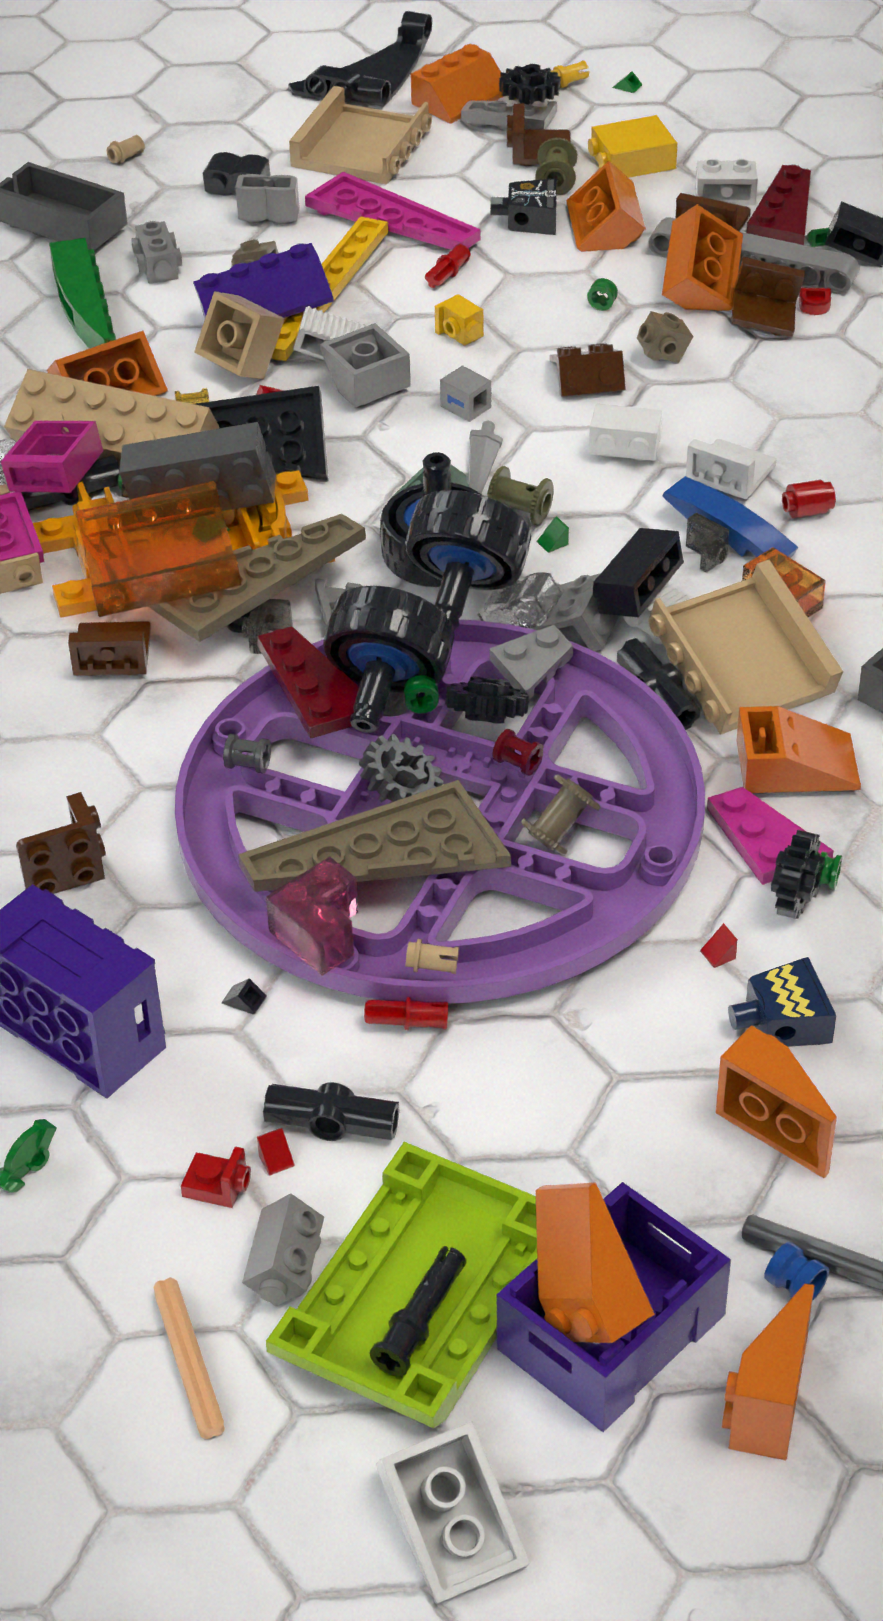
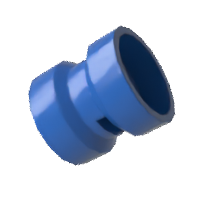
(792, 1270)

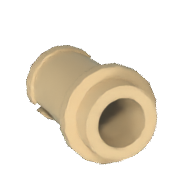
(121, 150)
(429, 957)

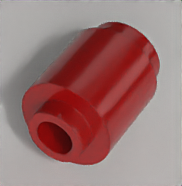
(808, 498)

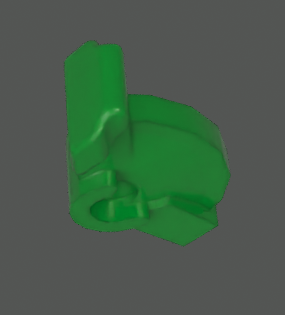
(27, 1154)

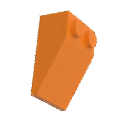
(775, 1100)
(584, 1267)
(766, 1388)

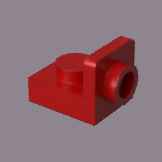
(217, 1178)

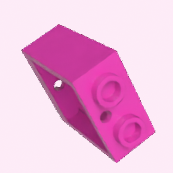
(69, 458)

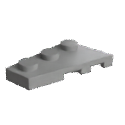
(495, 113)

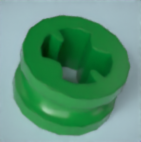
(603, 286)
(421, 684)
(831, 870)

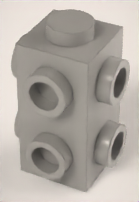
(156, 252)
(283, 1250)

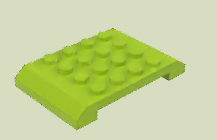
(380, 1264)

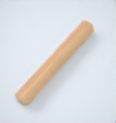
(189, 1358)

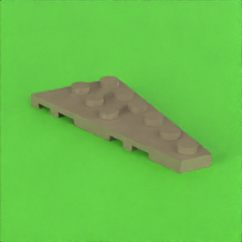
(263, 575)
(405, 838)

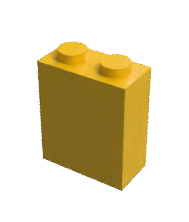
(634, 146)

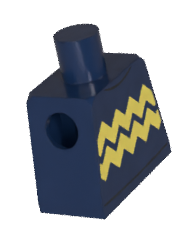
(787, 1005)

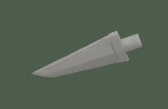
(483, 452)

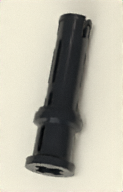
(410, 1325)

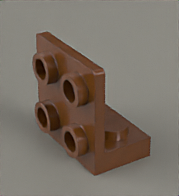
(766, 296)
(110, 648)

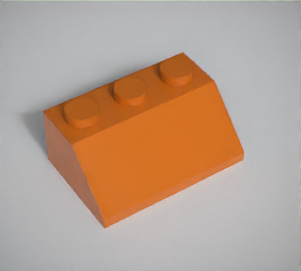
(454, 81)
(605, 211)
(702, 261)
(118, 364)

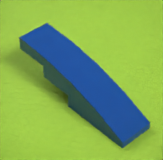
(745, 527)

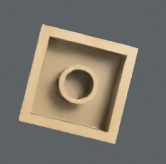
(239, 335)

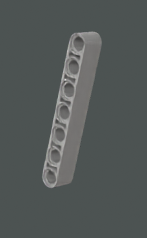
(825, 263)

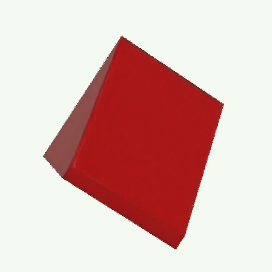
(720, 947)
(274, 1151)

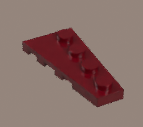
(783, 207)
(313, 685)

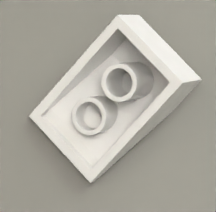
(452, 1512)

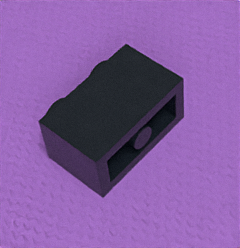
(857, 234)

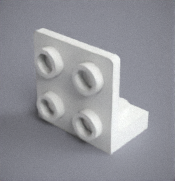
(727, 466)

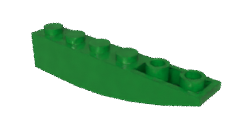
(81, 291)

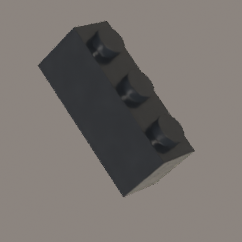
(638, 572)

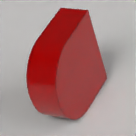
(815, 300)

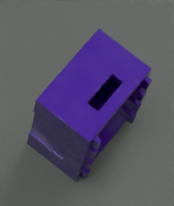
(76, 991)
(603, 1378)

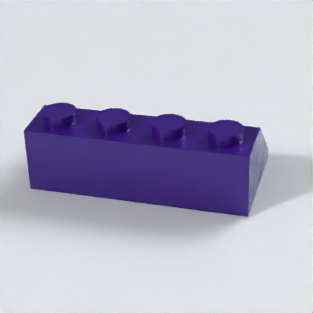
(276, 282)

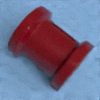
(505, 751)

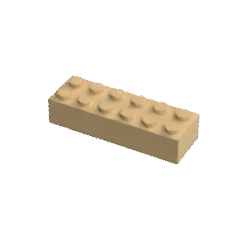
(119, 413)

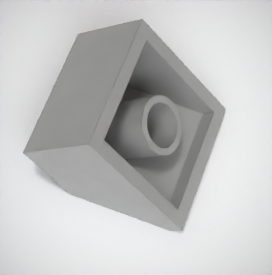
(367, 364)

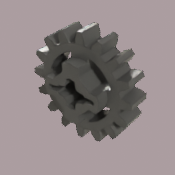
(398, 769)

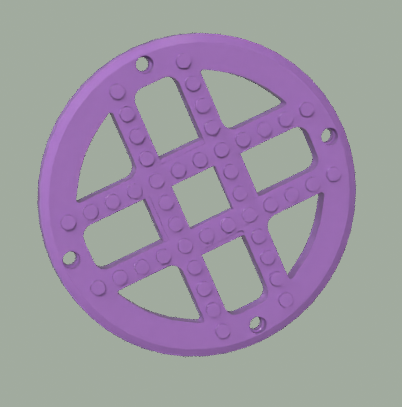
(600, 905)

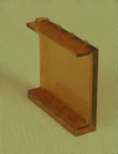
(157, 548)

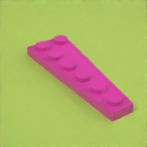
(354, 197)

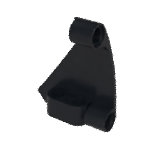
(378, 75)

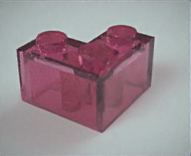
(315, 913)

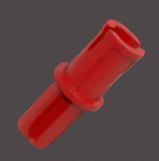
(448, 265)
(407, 1013)

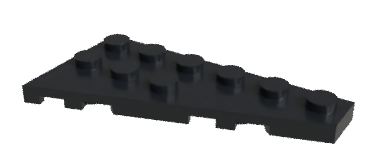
(289, 425)

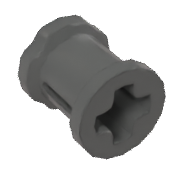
(258, 760)

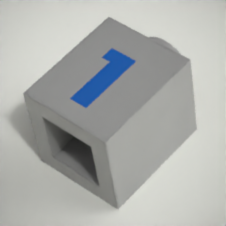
(465, 393)

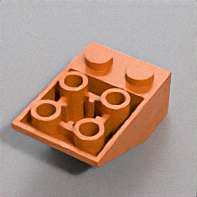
(793, 753)

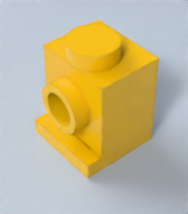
(459, 319)

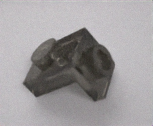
(708, 540)
(265, 618)

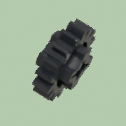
(529, 84)
(487, 699)
(797, 874)

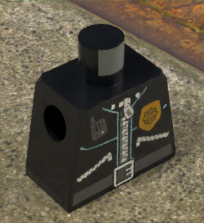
(529, 206)

